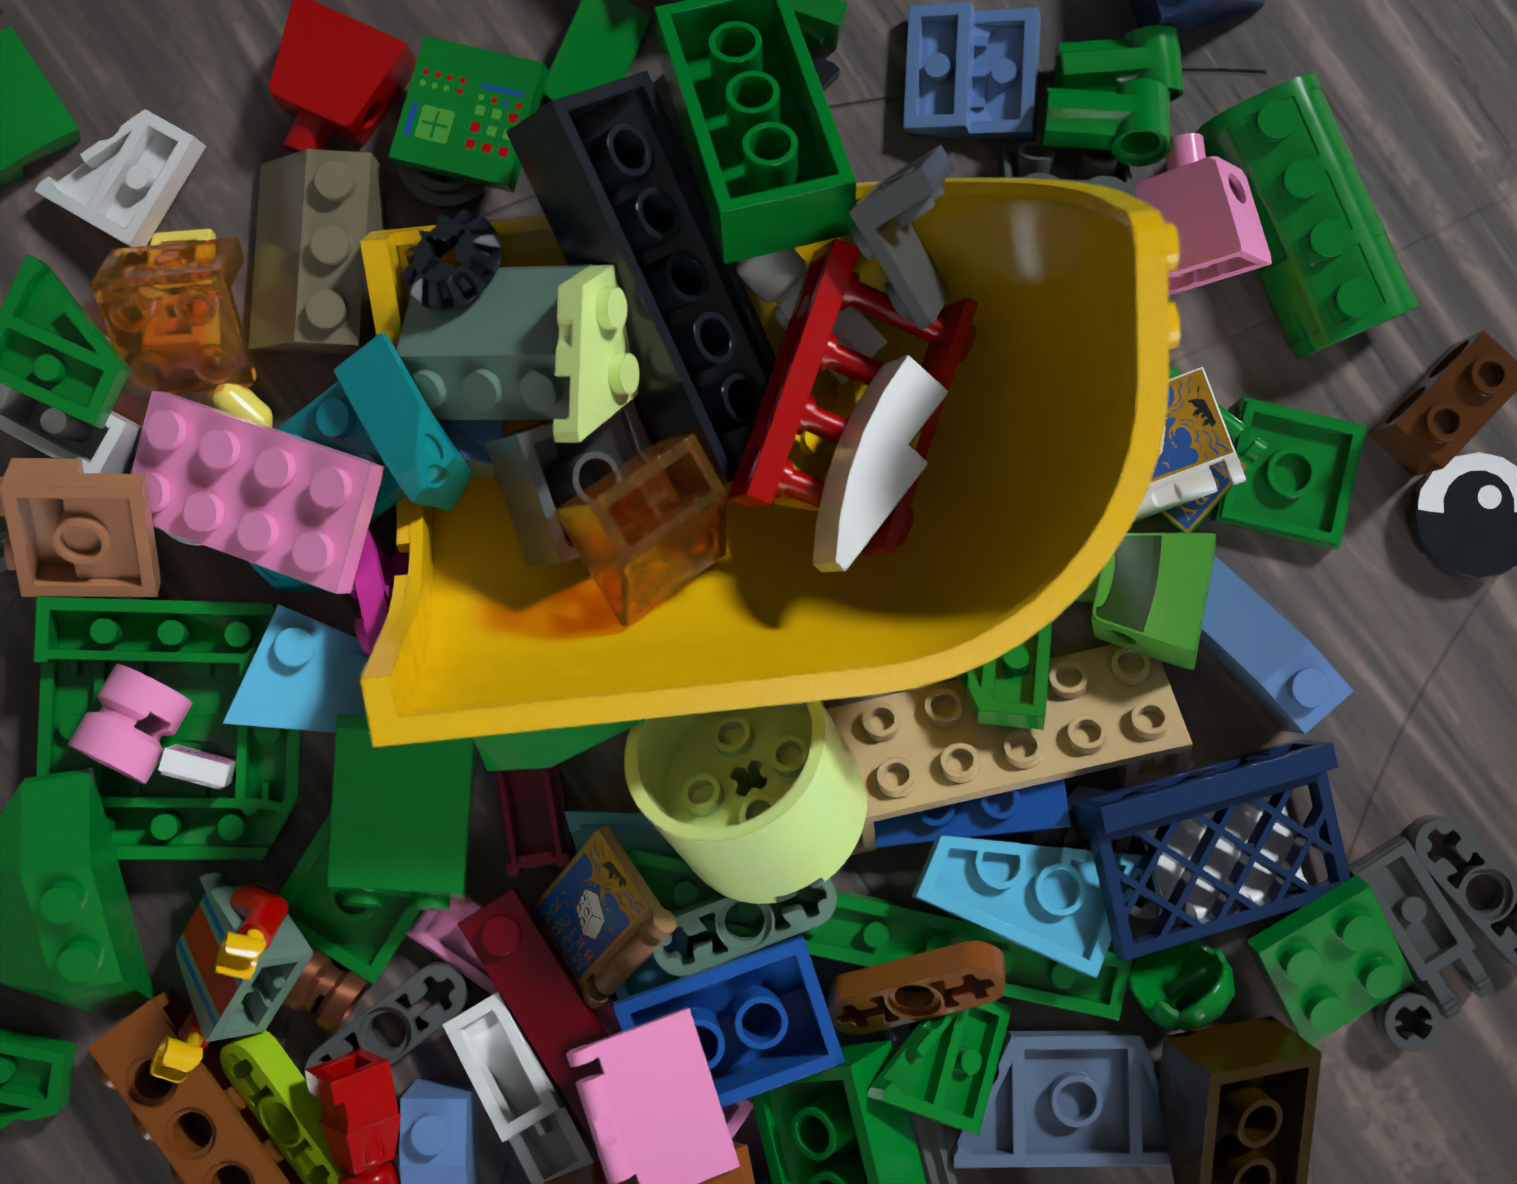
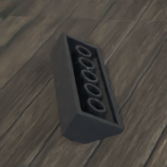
(629, 199)

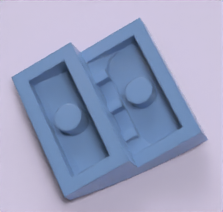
(972, 72)

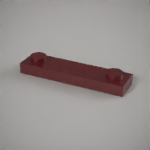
(536, 989)

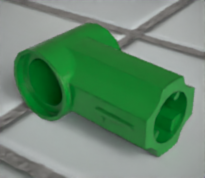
(1108, 63)
(1127, 121)

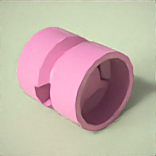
(130, 723)

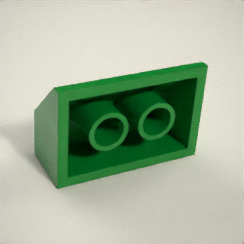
(835, 1134)

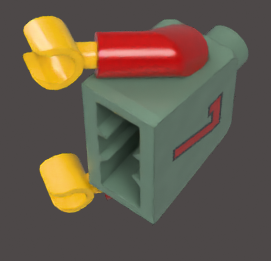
(237, 967)

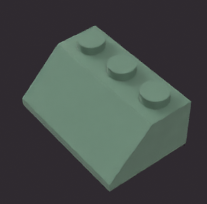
(493, 352)

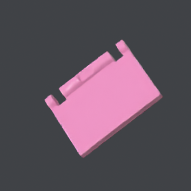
(655, 1105)

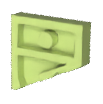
(593, 351)

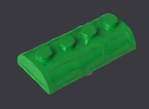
(1324, 237)

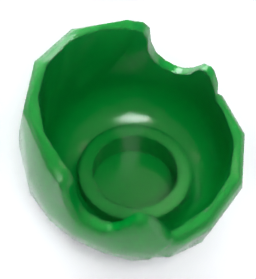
(1183, 985)

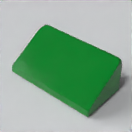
(596, 47)

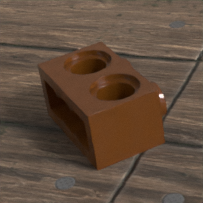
(1448, 405)

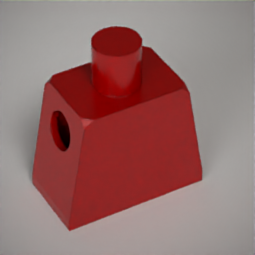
(336, 76)

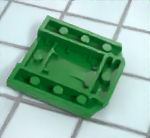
(203, 655)

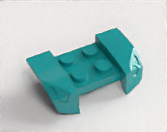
(385, 420)

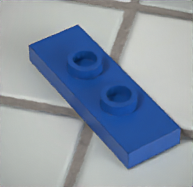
(1007, 813)

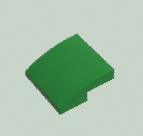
(30, 111)

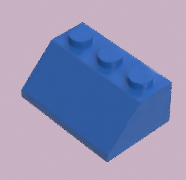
(754, 1016)

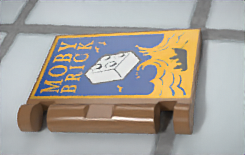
(602, 917)

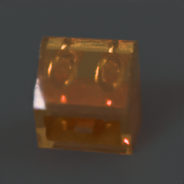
(649, 525)

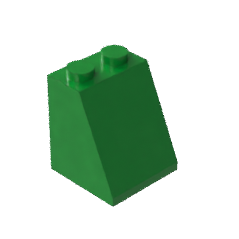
(400, 818)

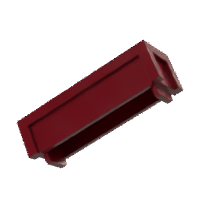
(535, 819)

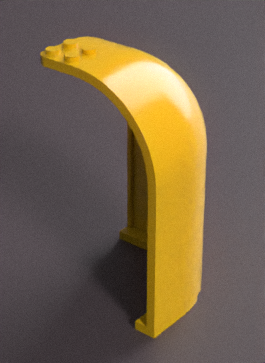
(1011, 522)

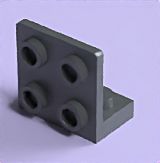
(885, 233)

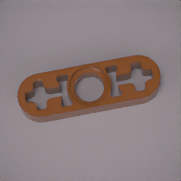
(957, 977)

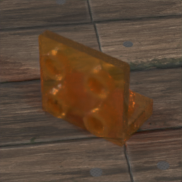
(175, 315)

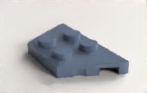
(1069, 1104)

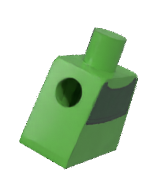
(1154, 595)

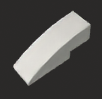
(873, 461)
(519, 1091)

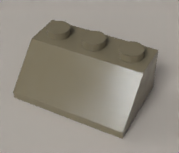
(308, 252)

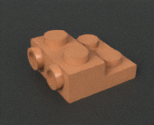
(78, 530)

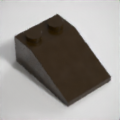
(1239, 1103)

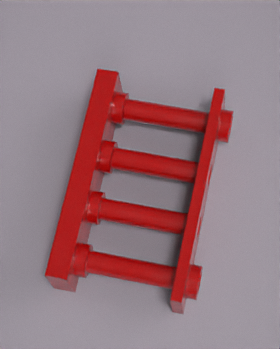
(812, 348)

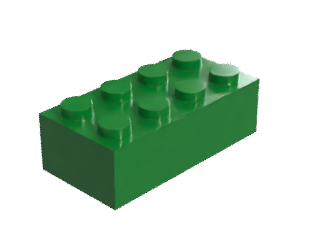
(755, 125)

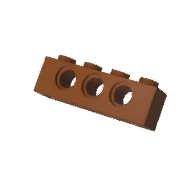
(164, 1111)

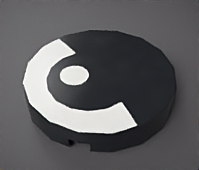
(1467, 516)

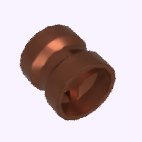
(326, 992)

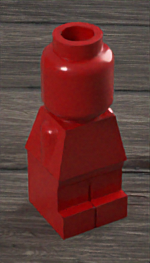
(358, 1115)

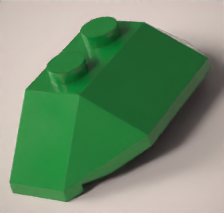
(65, 899)

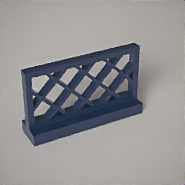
(1190, 796)

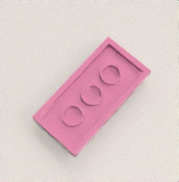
(256, 491)

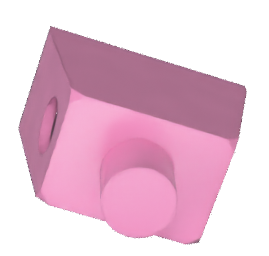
(1211, 213)

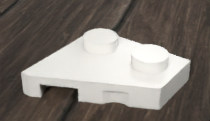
(128, 178)

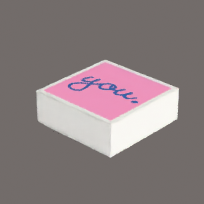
(197, 766)

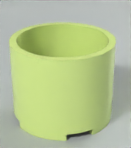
(750, 795)

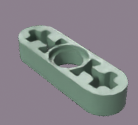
(703, 953)

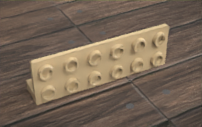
(930, 752)

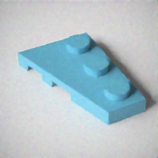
(301, 676)

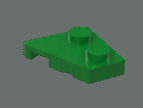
(56, 349)
(947, 1067)

